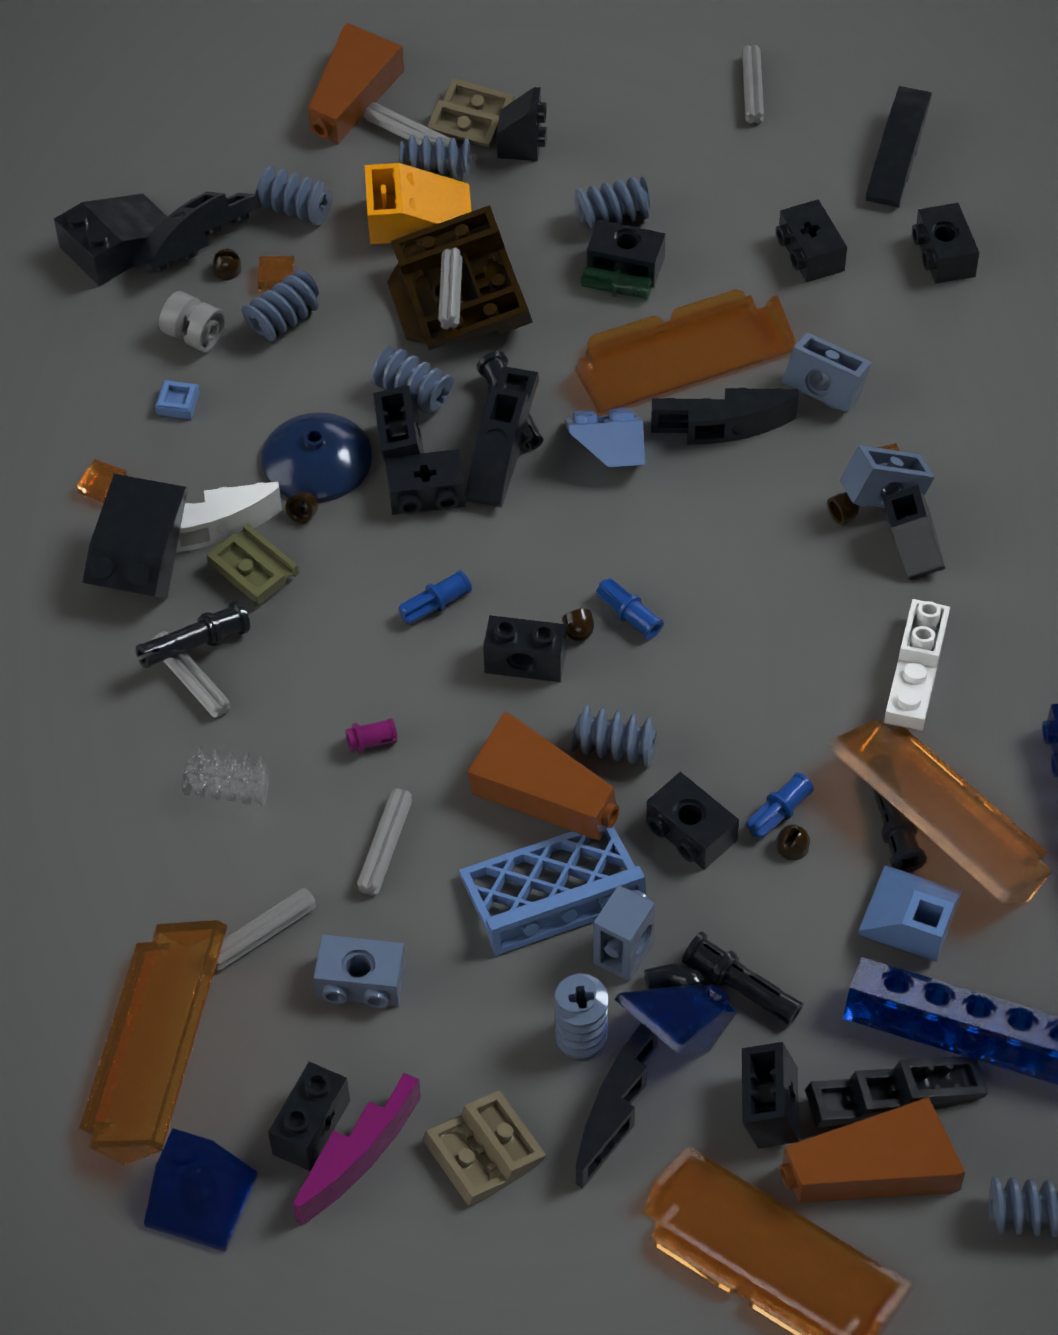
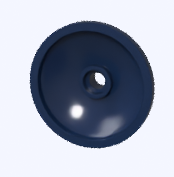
(317, 456)

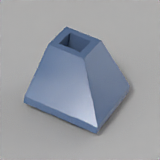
(611, 438)
(910, 913)

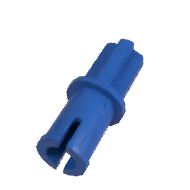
(435, 597)
(629, 608)
(779, 805)

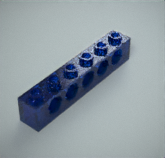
(954, 1019)

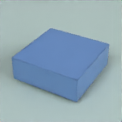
(177, 399)

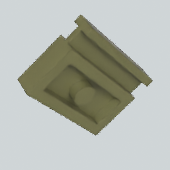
(252, 564)

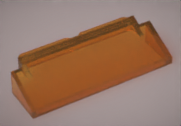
(694, 346)
(946, 809)
(151, 1040)
(769, 1253)

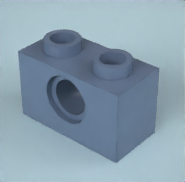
(845, 372)
(881, 472)
(623, 932)
(344, 956)

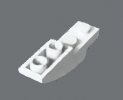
(226, 513)
(917, 665)

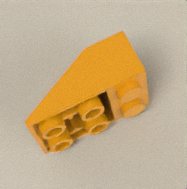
(410, 200)

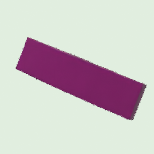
(349, 1158)

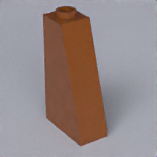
(353, 78)
(541, 780)
(875, 1158)

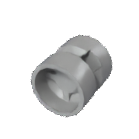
(192, 321)

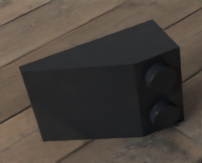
(107, 233)
(136, 536)

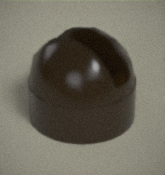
(226, 264)
(296, 504)
(842, 508)
(578, 624)
(800, 845)

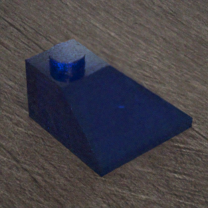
(682, 1016)
(198, 1190)

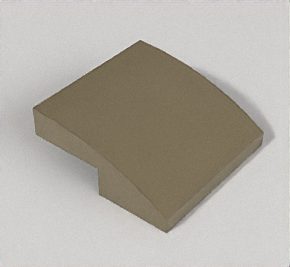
(470, 112)
(484, 1148)

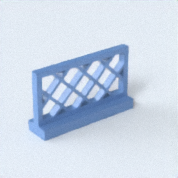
(564, 907)

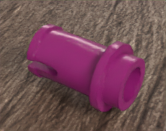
(370, 735)

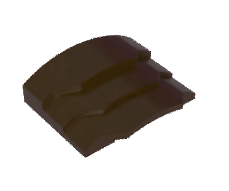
(489, 286)

